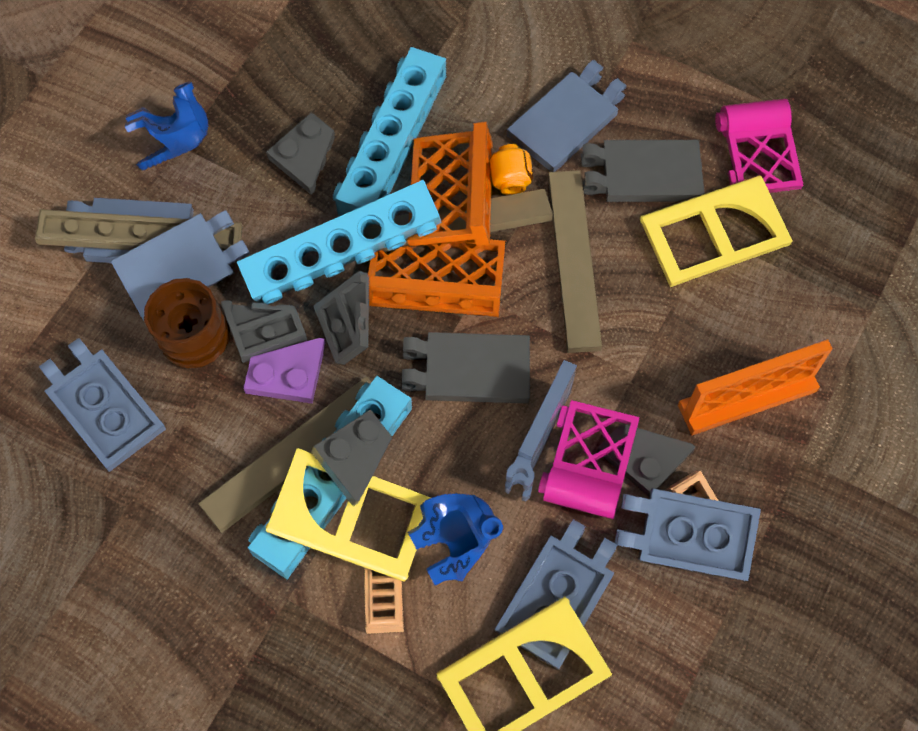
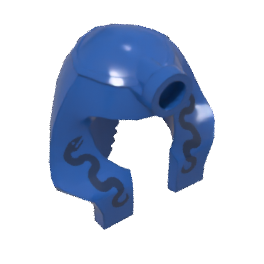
(177, 132)
(464, 525)

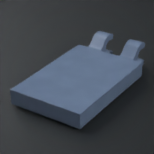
(567, 117)
(124, 207)
(177, 254)
(102, 406)
(522, 469)
(693, 533)
(557, 574)

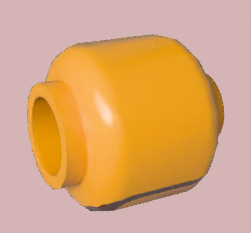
(511, 169)

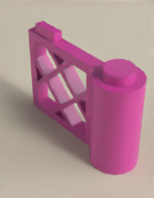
(758, 122)
(584, 487)

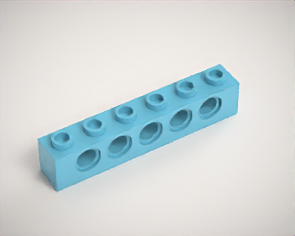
(418, 69)
(259, 267)
(285, 555)

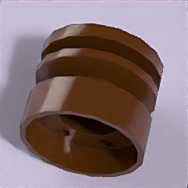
(176, 311)

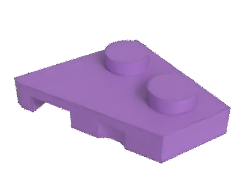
(286, 372)

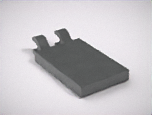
(644, 170)
(470, 367)

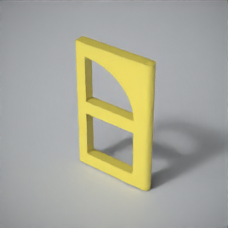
(748, 196)
(294, 522)
(552, 624)

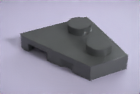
(303, 151)
(346, 318)
(263, 327)
(353, 454)
(651, 457)

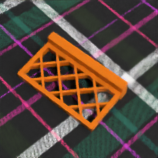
(478, 180)
(433, 292)
(754, 388)

